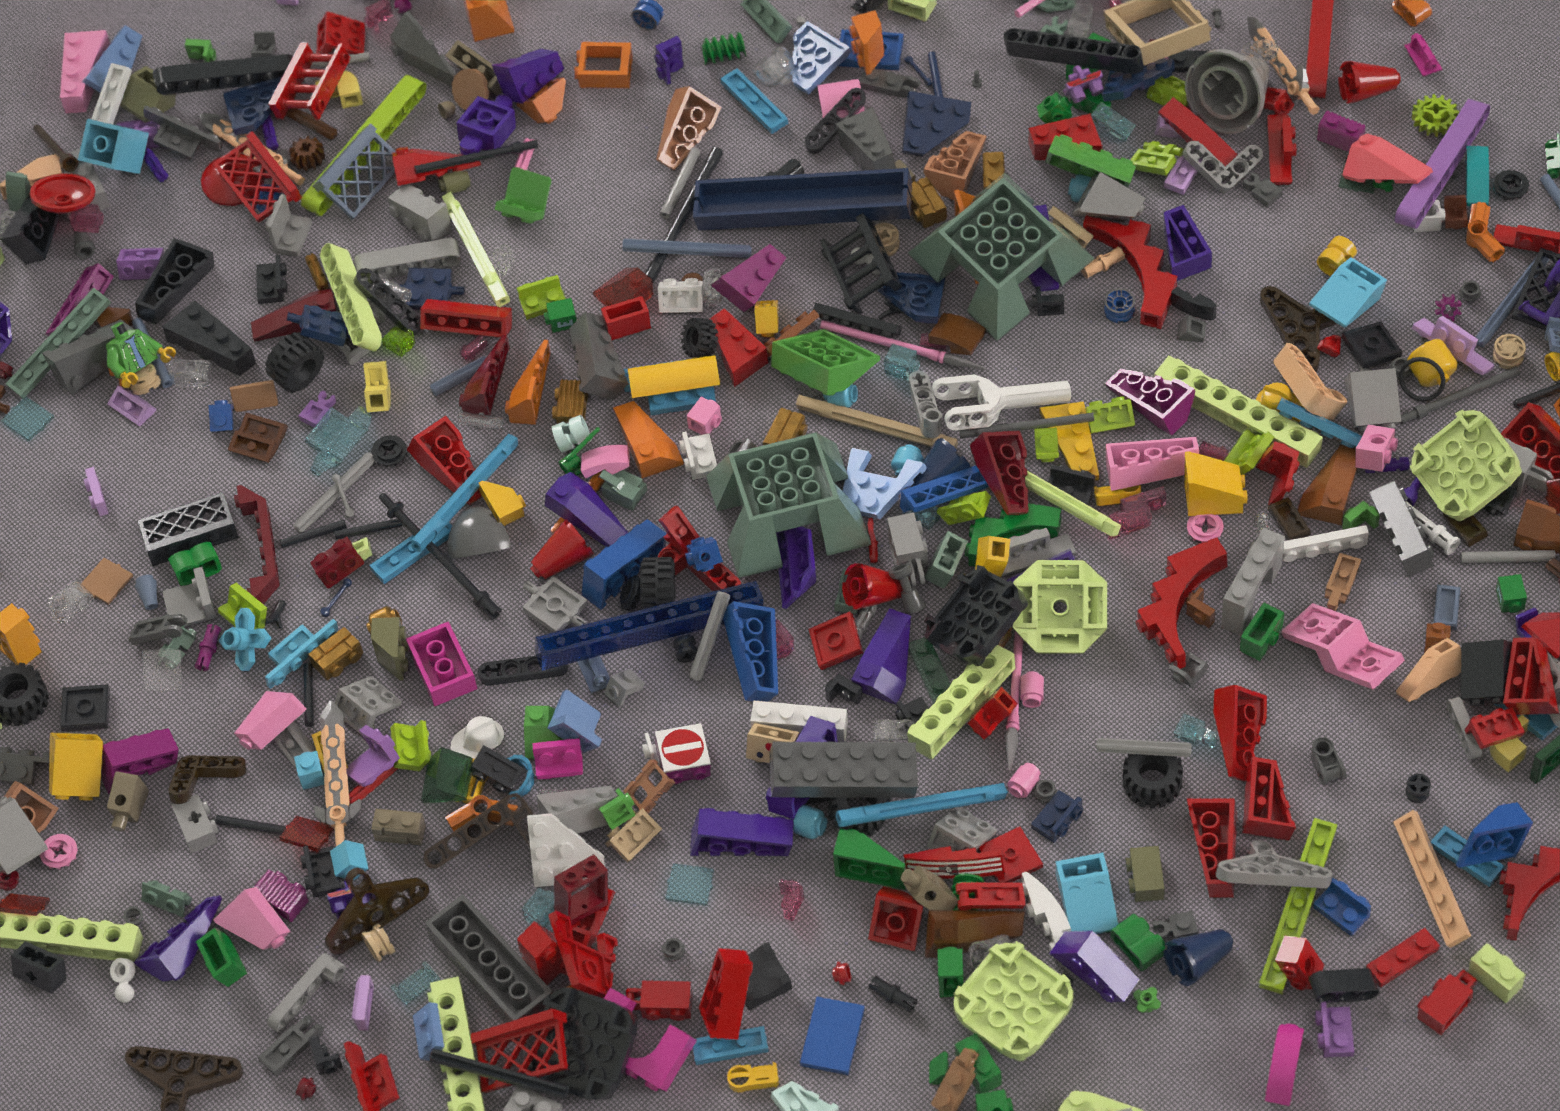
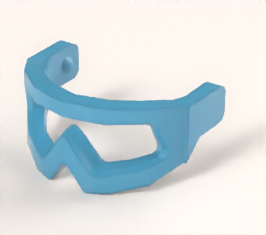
(529, 781)

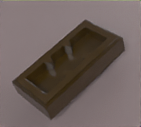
(1289, 519)
(1468, 530)

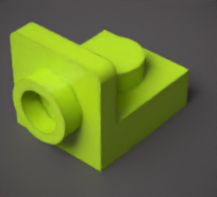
(1046, 444)

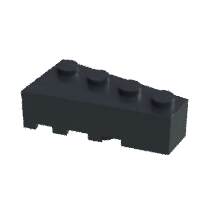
(30, 232)
(173, 279)
(204, 334)

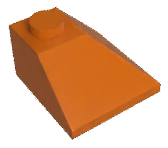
(546, 102)

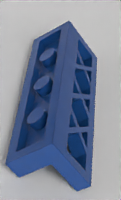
(942, 489)

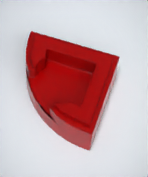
(1330, 345)

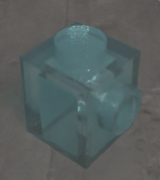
(901, 362)
(539, 907)

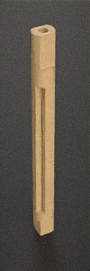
(868, 421)

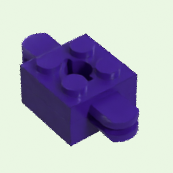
(486, 124)

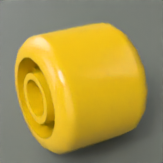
(1425, 372)

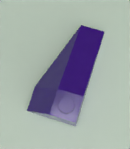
(583, 508)

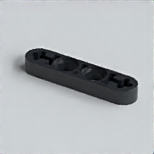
(832, 118)
(386, 303)
(522, 674)

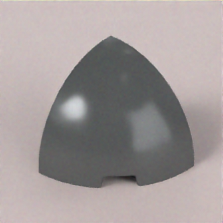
(476, 534)

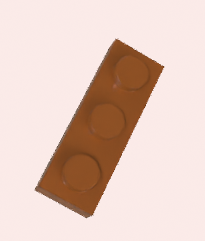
(803, 320)

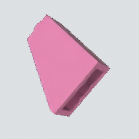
(268, 719)
(253, 920)

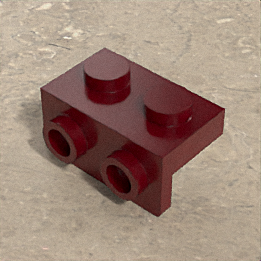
(337, 562)

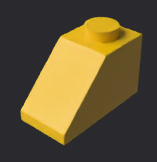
(766, 318)
(502, 502)

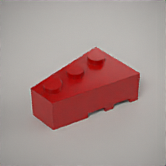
(1078, 128)
(738, 347)
(1529, 679)
(1265, 802)
(541, 952)
(726, 993)

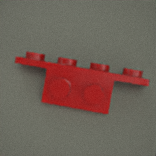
(1280, 148)
(1527, 238)
(372, 1078)

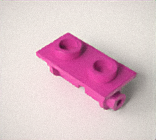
(1422, 55)

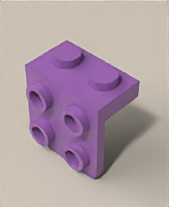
(375, 760)

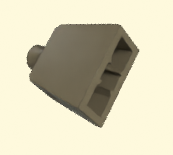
(126, 799)
(923, 884)

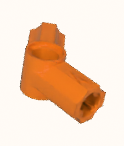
(1479, 236)
(467, 813)

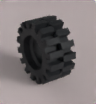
(699, 337)

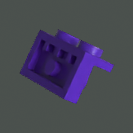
(668, 58)

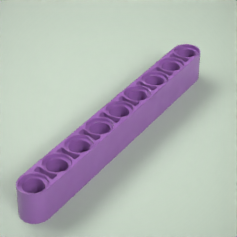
(1443, 163)

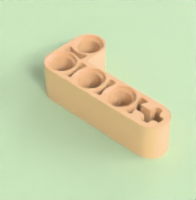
(1307, 384)

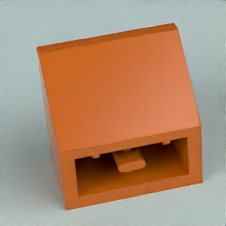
(868, 40)

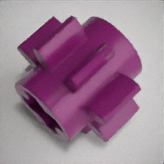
(1442, 309)

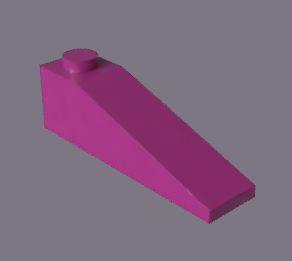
(1157, 399)

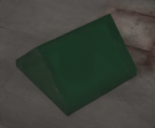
(447, 777)

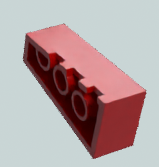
(1215, 834)

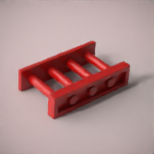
(300, 69)

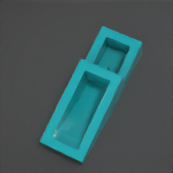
(1477, 174)

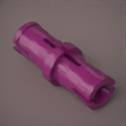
(207, 647)

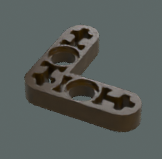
(201, 767)

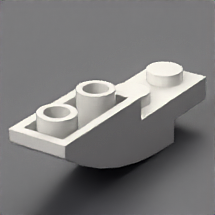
(1044, 909)

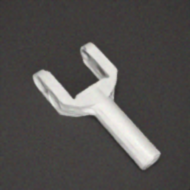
(994, 399)

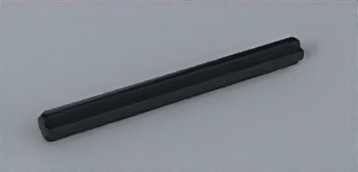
(499, 1074)

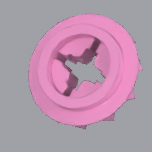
(1196, 523)
(55, 843)

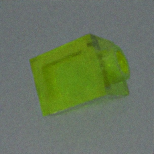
(399, 341)

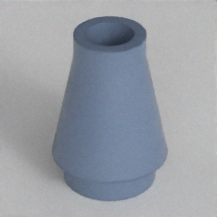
(147, 590)

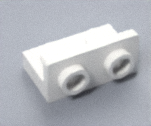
(680, 296)
(699, 454)

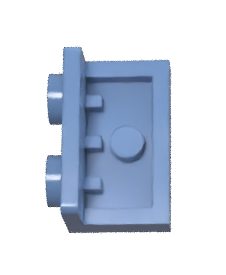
(428, 1030)

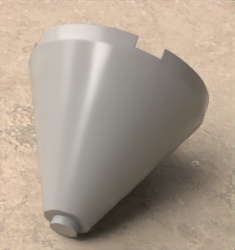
(1227, 89)

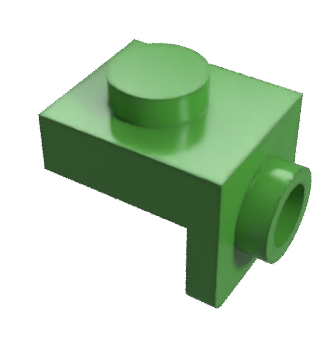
(1362, 512)

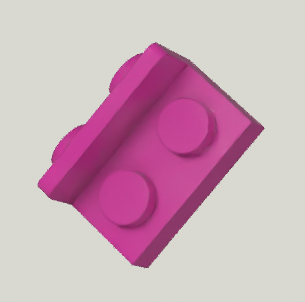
(558, 758)

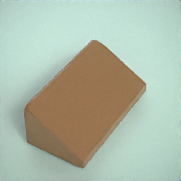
(254, 396)

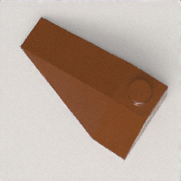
(1331, 489)
(1538, 528)

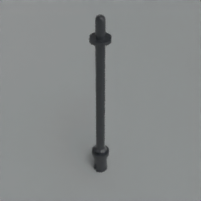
(481, 598)

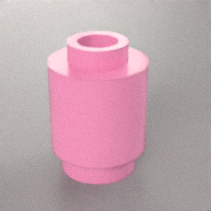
(1032, 689)
(1024, 780)

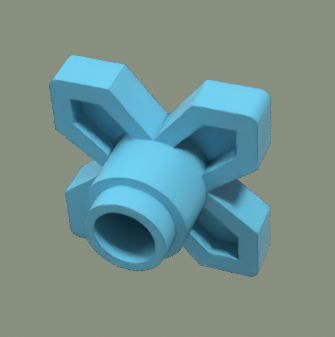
(244, 639)

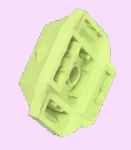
(1075, 586)

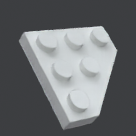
(555, 848)

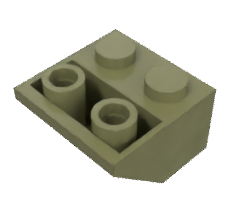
(143, 92)
(390, 645)

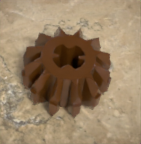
(307, 153)

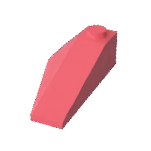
(1380, 160)

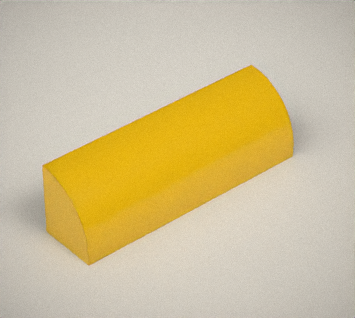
(673, 376)

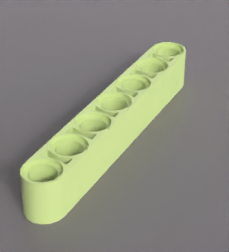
(351, 301)

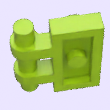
(1156, 157)

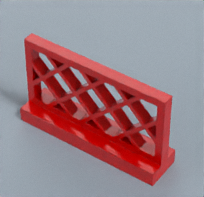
(269, 165)
(522, 1029)

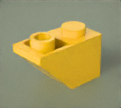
(993, 554)

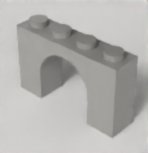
(1260, 564)

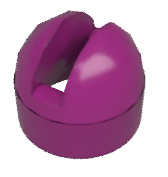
(403, 6)

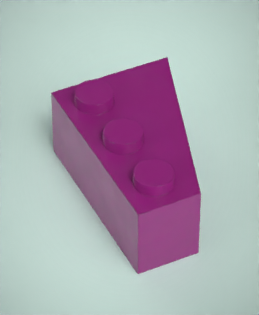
(750, 278)
(138, 755)

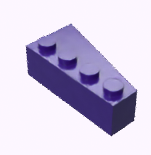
(814, 731)
(740, 834)

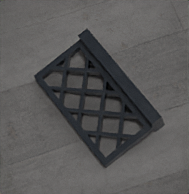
(1537, 286)
(212, 532)

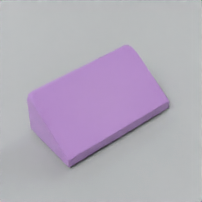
(131, 405)

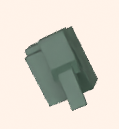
(623, 488)

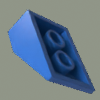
(1496, 836)

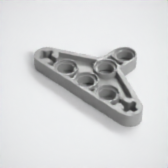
(1268, 868)

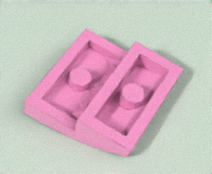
(832, 93)
(610, 457)

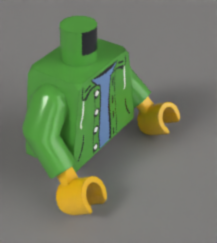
(132, 352)

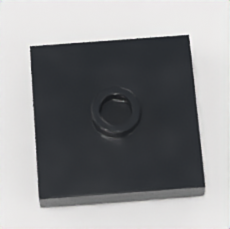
(1371, 344)
(85, 707)

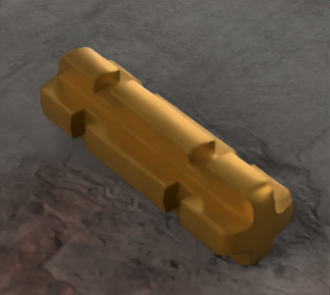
(316, 271)

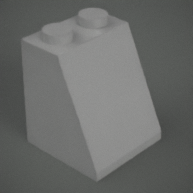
(1109, 200)
(1373, 398)
(17, 837)

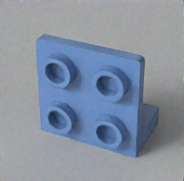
(575, 720)

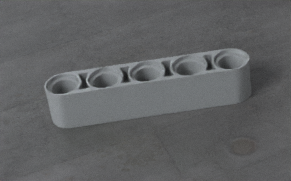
(397, 260)

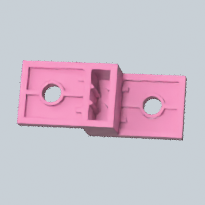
(1342, 646)

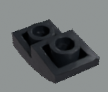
(1198, 307)

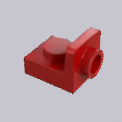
(1278, 101)

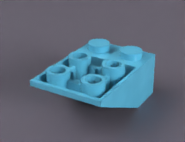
(1349, 292)
(1087, 893)

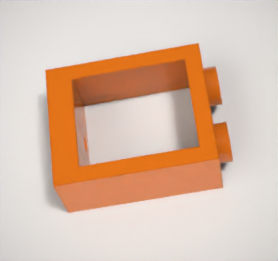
(604, 79)

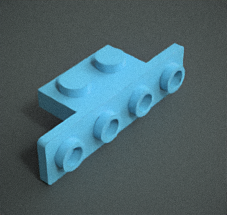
(295, 649)

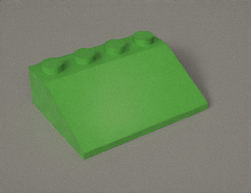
(1088, 162)
(822, 360)

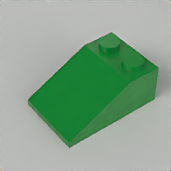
(865, 861)

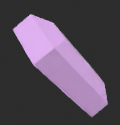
(362, 1002)

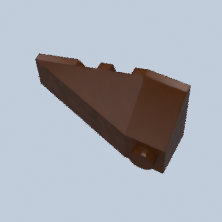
(966, 927)

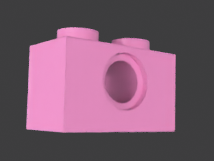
(1376, 448)

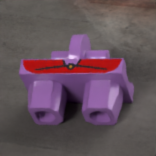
(1081, 80)

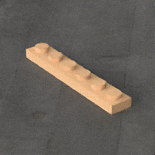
(1432, 879)

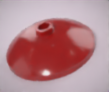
(218, 190)
(62, 193)

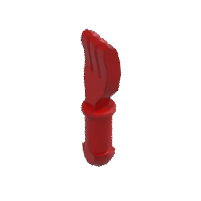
(873, 548)

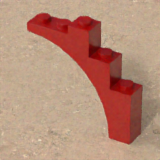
(1144, 260)
(1184, 574)
(1526, 884)

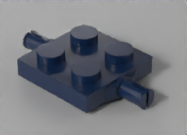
(430, 284)
(321, 324)

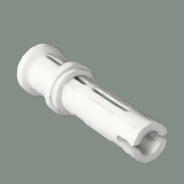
(1437, 534)

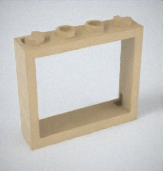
(1134, 10)

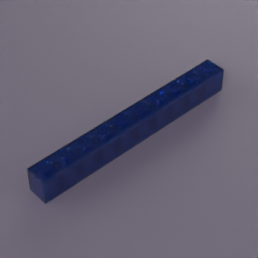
(636, 627)

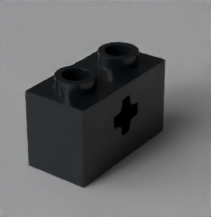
(38, 967)

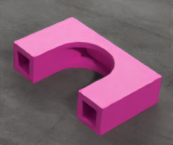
(665, 1061)

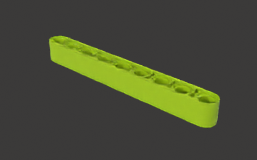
(385, 120)

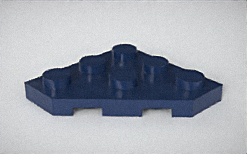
(1121, 85)
(249, 105)
(931, 121)
(918, 297)

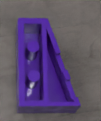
(527, 74)

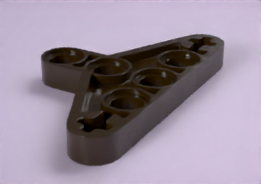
(1295, 317)
(362, 913)
(194, 1078)

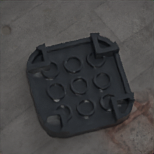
(975, 616)
(596, 1043)

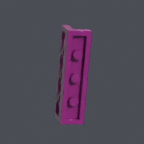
(91, 277)

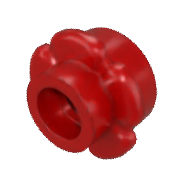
(841, 973)

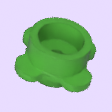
(1147, 1006)

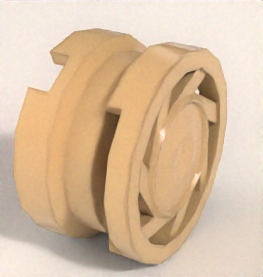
(889, 237)
(1509, 352)
(146, 380)
(378, 942)

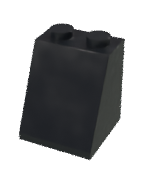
(1484, 671)

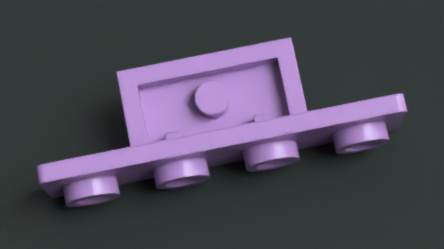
(1457, 340)

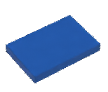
(892, 51)
(832, 1035)

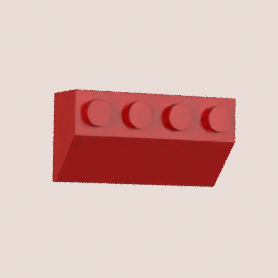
(1538, 432)

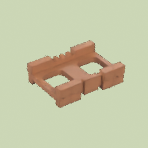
(652, 791)

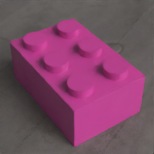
(441, 663)

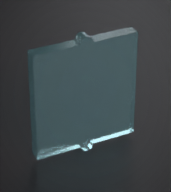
(27, 418)
(689, 884)

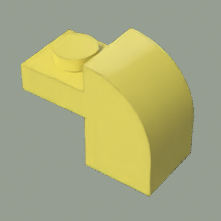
(348, 90)
(377, 387)
(1511, 752)

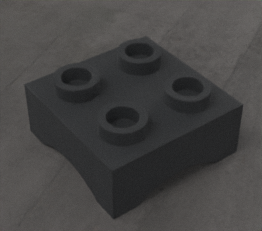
(767, 977)

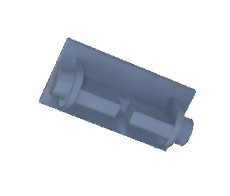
(594, 673)

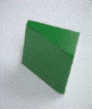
(938, 1068)

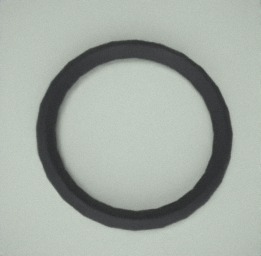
(1427, 360)

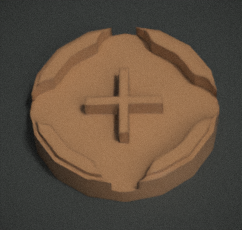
(469, 85)

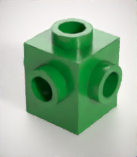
(1054, 108)

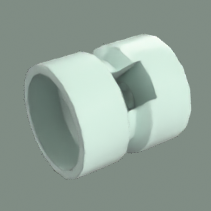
(571, 433)

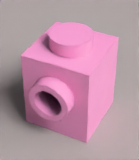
(704, 416)

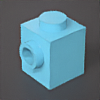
(309, 770)
(348, 856)

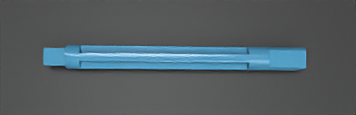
(464, 493)
(920, 805)

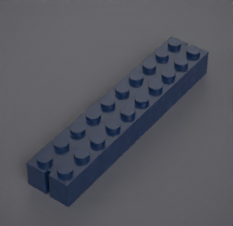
(802, 199)

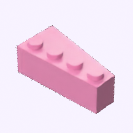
(79, 56)
(1146, 461)

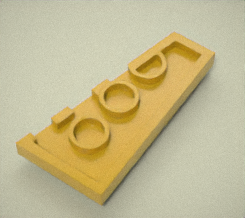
(1074, 439)

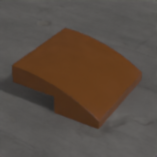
(958, 333)
(257, 438)

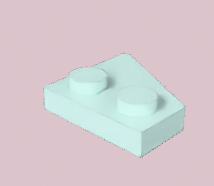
(795, 1098)

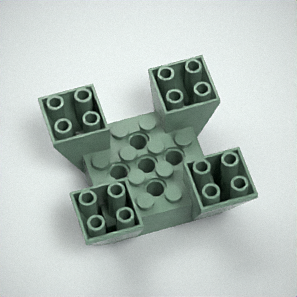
(998, 299)
(781, 490)

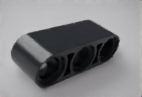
(1343, 985)

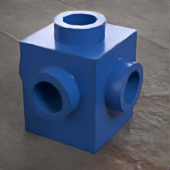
(710, 552)

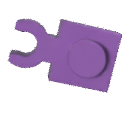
(316, 410)

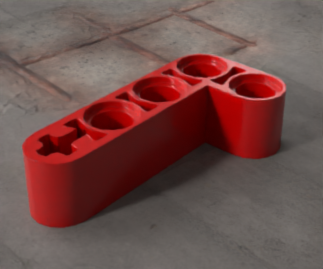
(726, 577)

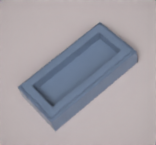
(1447, 605)

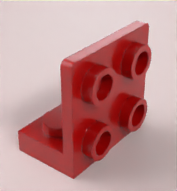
(337, 30)

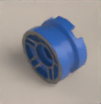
(647, 14)
(1119, 305)

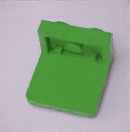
(525, 196)

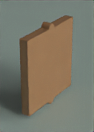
(106, 580)

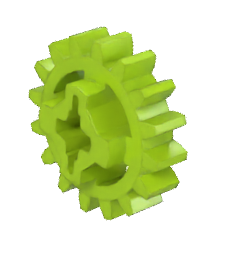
(1434, 114)

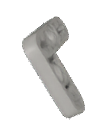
(1220, 171)

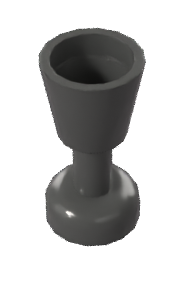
(910, 597)

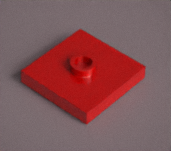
(835, 640)
(1017, 855)

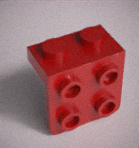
(1282, 463)

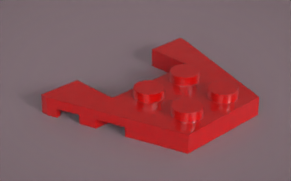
(586, 967)

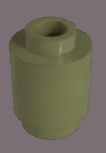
(454, 182)

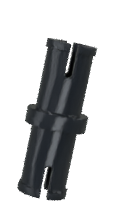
(893, 994)

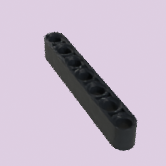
(1073, 51)
(219, 74)

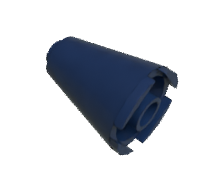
(941, 462)
(1196, 954)

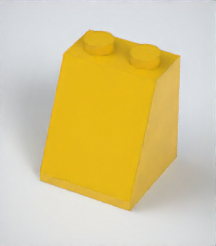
(1213, 486)
(75, 765)

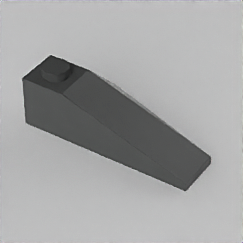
(415, 50)

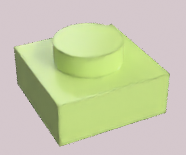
(363, 548)

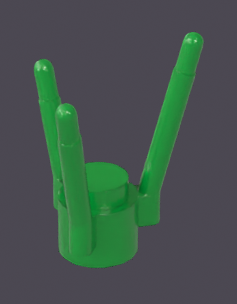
(571, 462)

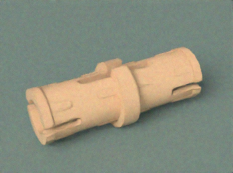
(1103, 262)

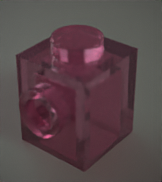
(87, 219)

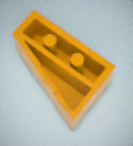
(17, 636)

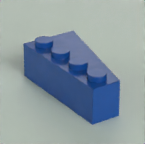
(620, 562)
(754, 649)

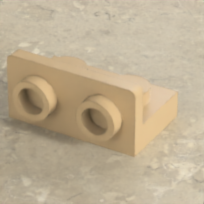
(1064, 221)
(633, 835)

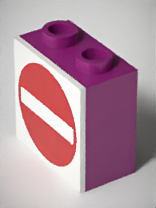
(683, 753)

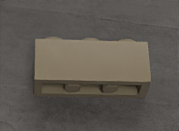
(466, 58)

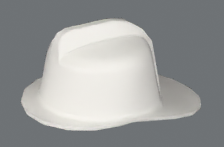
(477, 733)

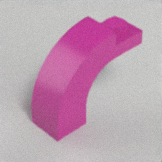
(1284, 1064)

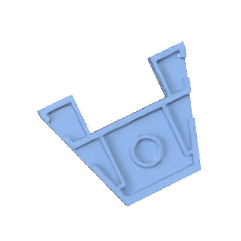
(874, 492)

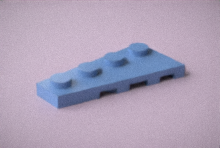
(120, 51)

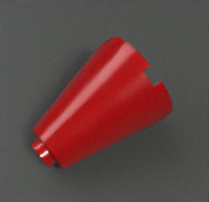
(1366, 80)
(560, 552)
(869, 586)

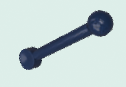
(909, 59)
(325, 611)

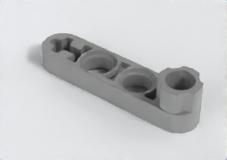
(931, 420)
(323, 968)

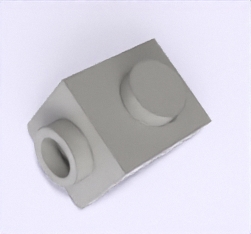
(623, 684)

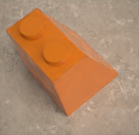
(488, 18)

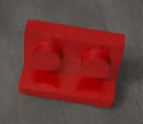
(1495, 728)

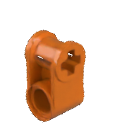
(1412, 10)

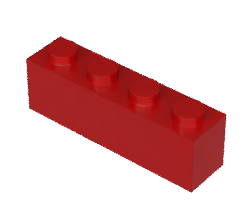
(465, 318)

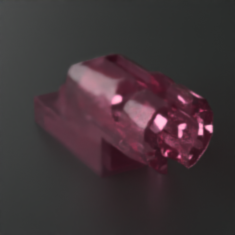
(1136, 509)

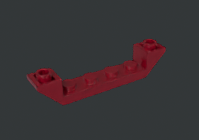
(252, 503)

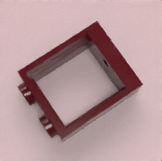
(593, 896)

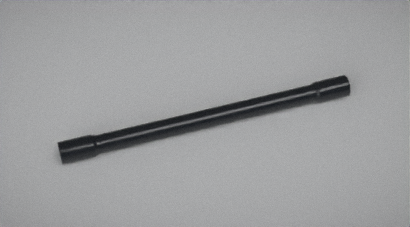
(709, 165)

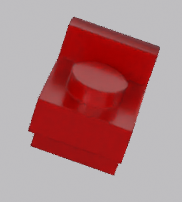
(992, 712)

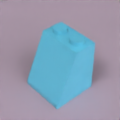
(113, 146)

